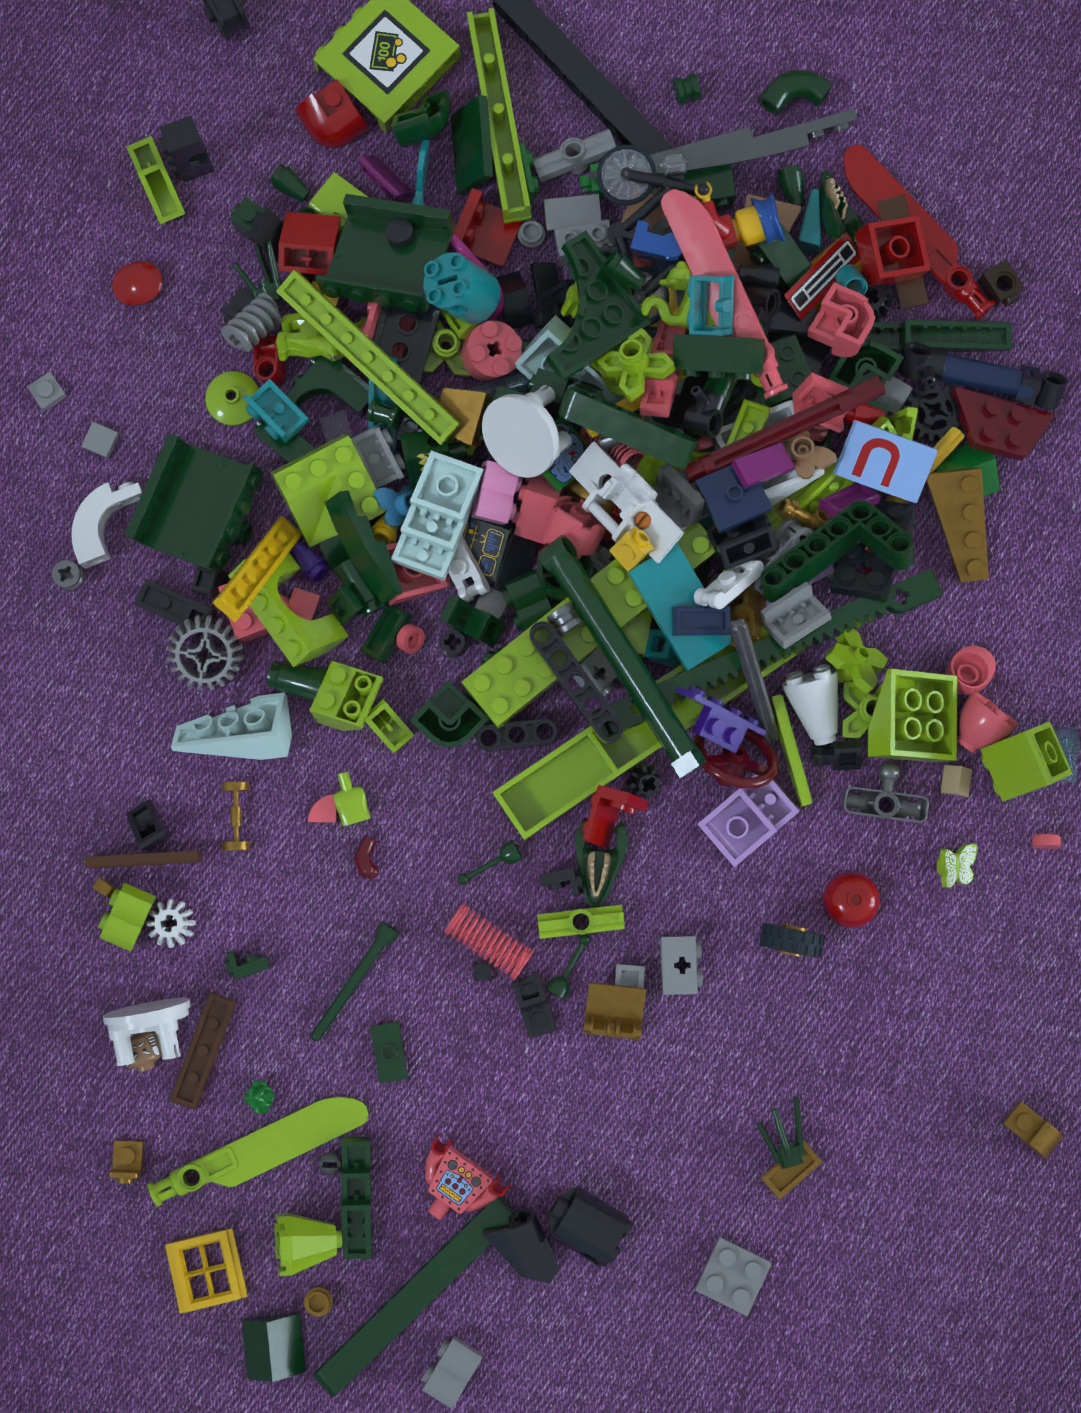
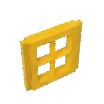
(181, 1276)

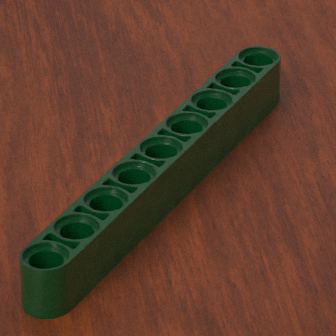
(412, 1297)

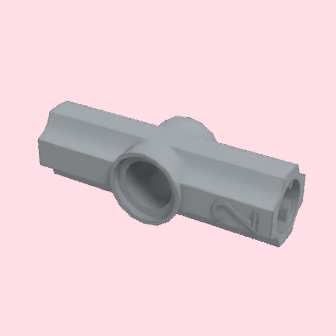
(562, 159)

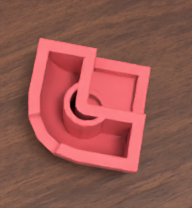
(843, 321)

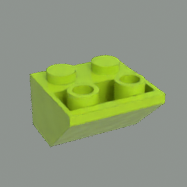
(345, 697)

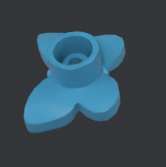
(394, 503)

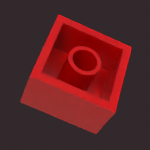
(892, 251)

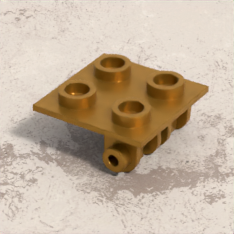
(614, 1011)

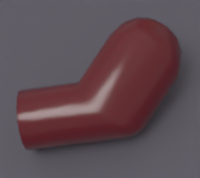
(363, 860)

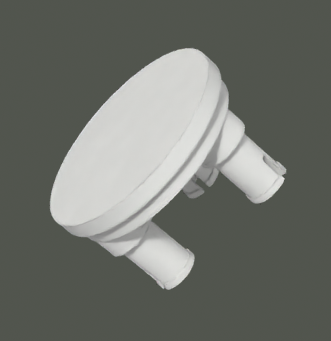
(523, 433)
(146, 1017)

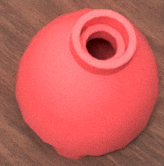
(983, 723)

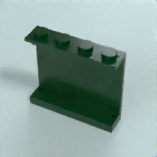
(375, 271)
(194, 504)

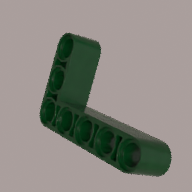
(586, 408)
(833, 540)

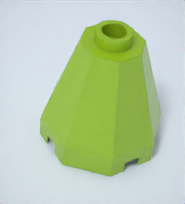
(303, 1242)

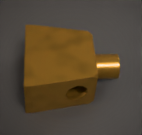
(468, 409)

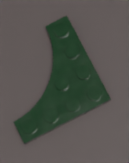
(604, 313)

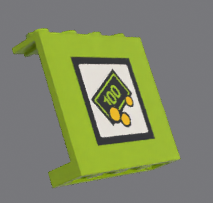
(388, 57)

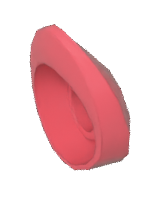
(973, 669)

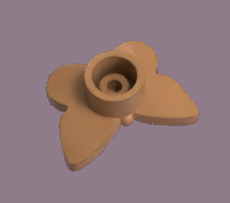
(807, 456)

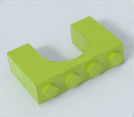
(296, 637)

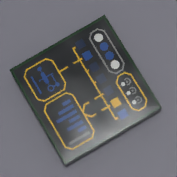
(488, 544)

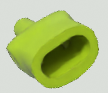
(350, 801)

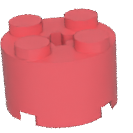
(505, 346)
(576, 524)

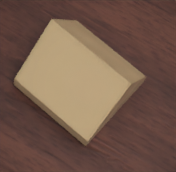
(956, 780)

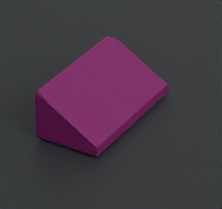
(384, 178)

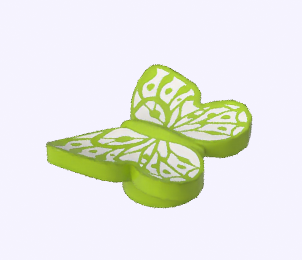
(956, 866)

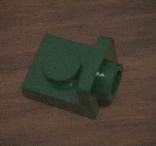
(344, 605)
(252, 965)

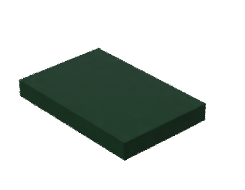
(472, 145)

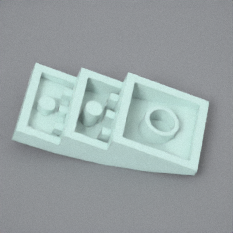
(437, 515)

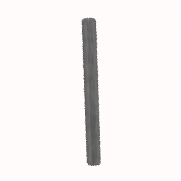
(754, 679)

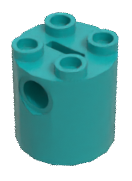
(461, 288)

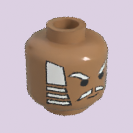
(145, 1051)

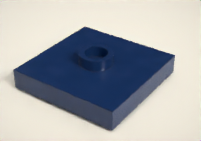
(728, 500)

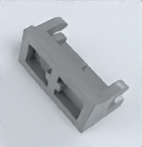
(571, 211)

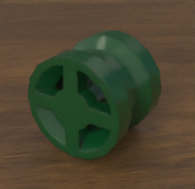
(686, 89)

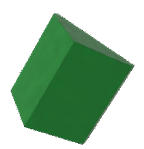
(967, 457)

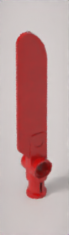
(873, 184)

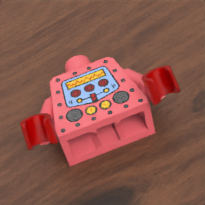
(458, 1181)

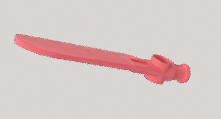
(707, 255)

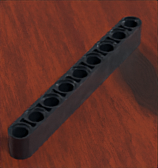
(580, 75)

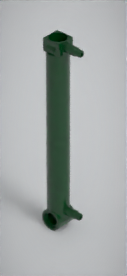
(561, 561)

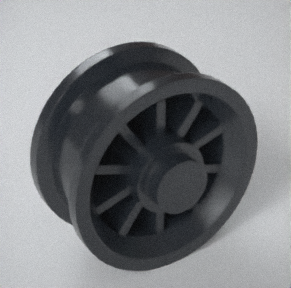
(226, 15)

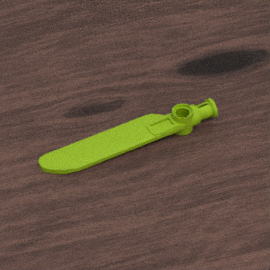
(266, 1147)

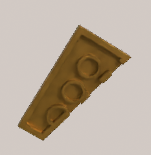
(962, 520)

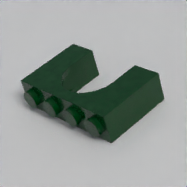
(322, 378)

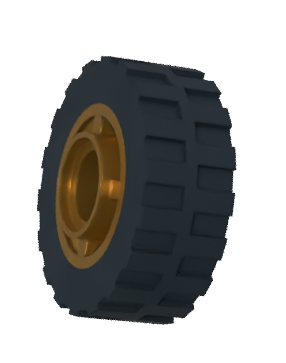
(792, 940)

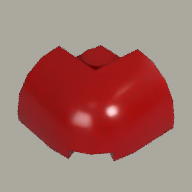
(331, 117)

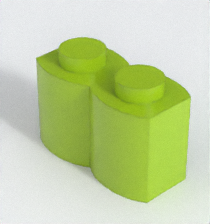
(126, 917)

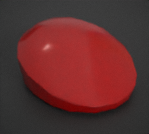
(137, 283)

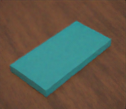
(671, 585)

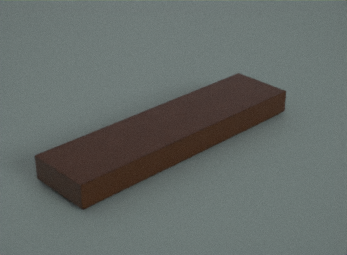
(910, 292)
(144, 859)
(203, 1050)

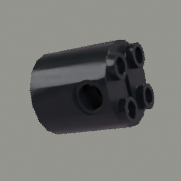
(588, 1225)

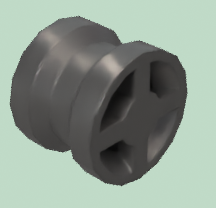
(73, 578)
(564, 619)

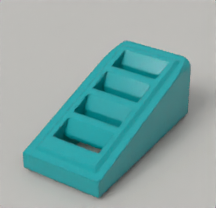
(810, 232)

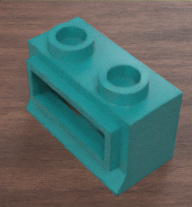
(699, 296)

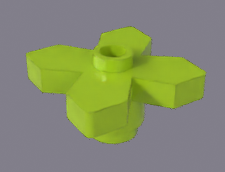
(450, 357)
(635, 363)
(855, 661)
(859, 721)

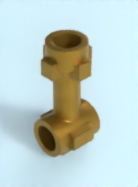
(790, 509)

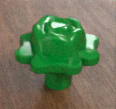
(259, 1097)

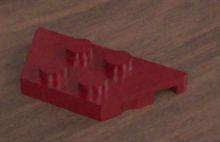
(999, 424)

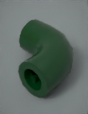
(794, 85)

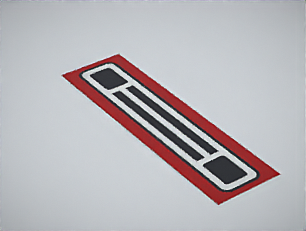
(821, 276)

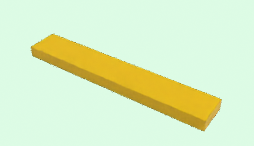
(257, 569)

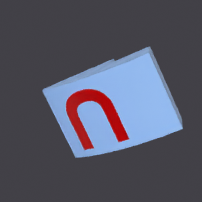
(885, 461)

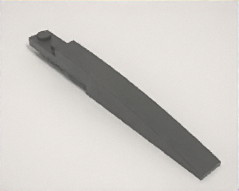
(742, 147)

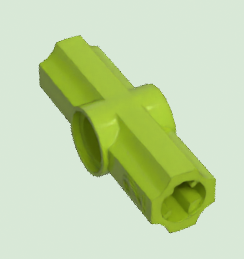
(561, 923)

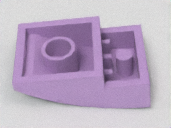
(748, 819)

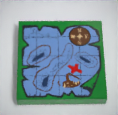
(558, 473)

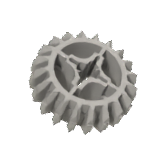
(192, 651)

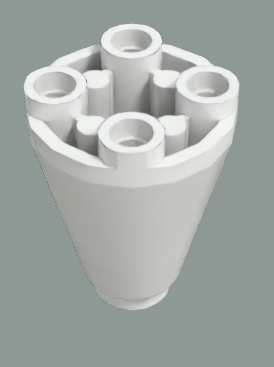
(815, 701)

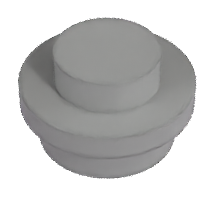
(531, 234)

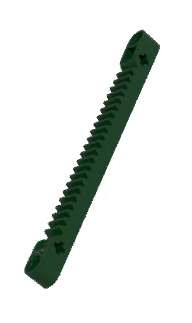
(916, 590)

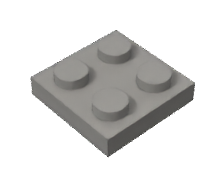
(733, 1276)

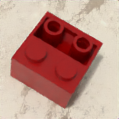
(308, 242)

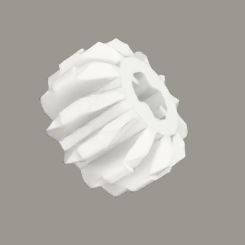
(165, 915)

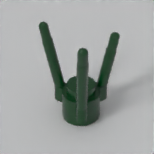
(270, 284)
(788, 1154)

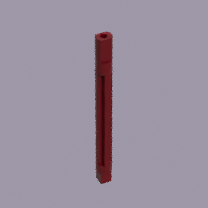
(786, 428)

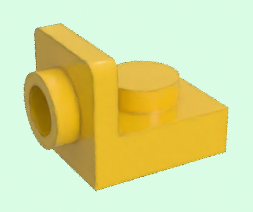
(632, 548)

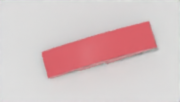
(660, 393)

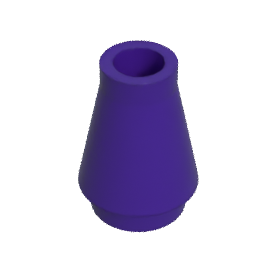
(311, 564)

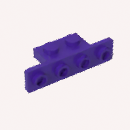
(720, 724)

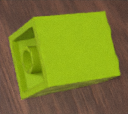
(1025, 762)

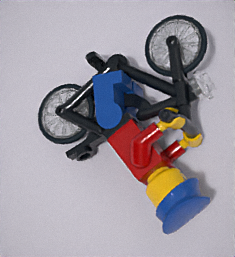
(628, 177)

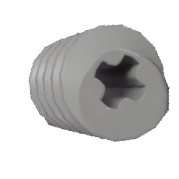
(252, 323)

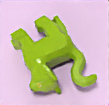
(677, 280)
(307, 341)

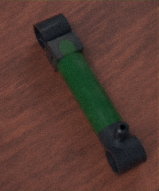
(706, 416)

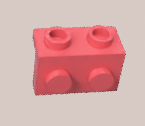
(815, 390)

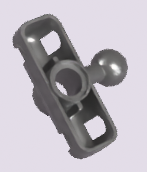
(868, 801)

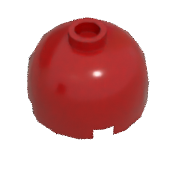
(851, 899)

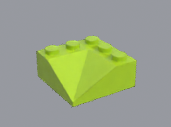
(318, 477)
(915, 717)

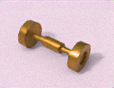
(235, 816)

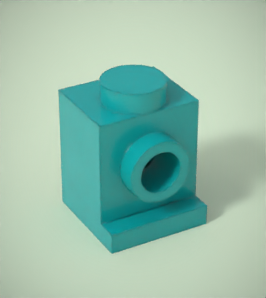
(664, 658)

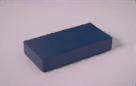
(700, 621)

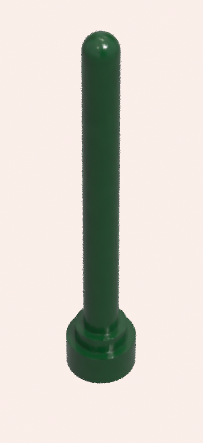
(384, 935)

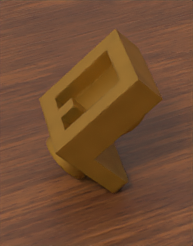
(127, 1160)

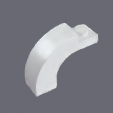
(92, 517)

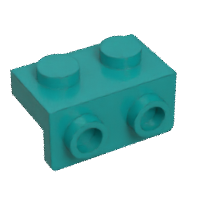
(277, 411)

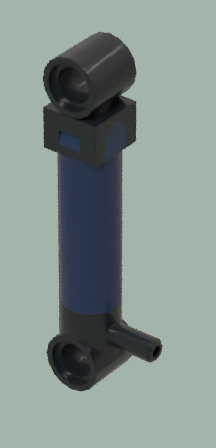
(1024, 384)

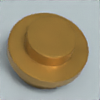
(318, 1301)

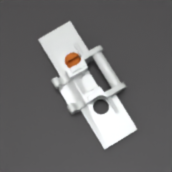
(630, 494)

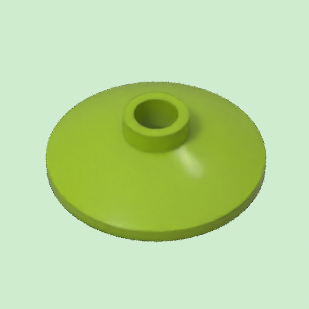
(230, 411)

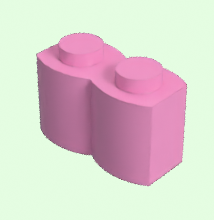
(496, 494)

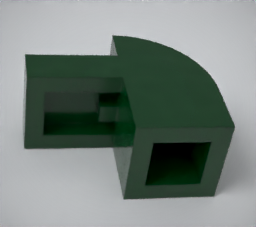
(471, 622)

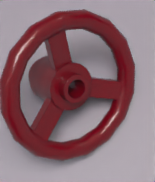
(729, 766)

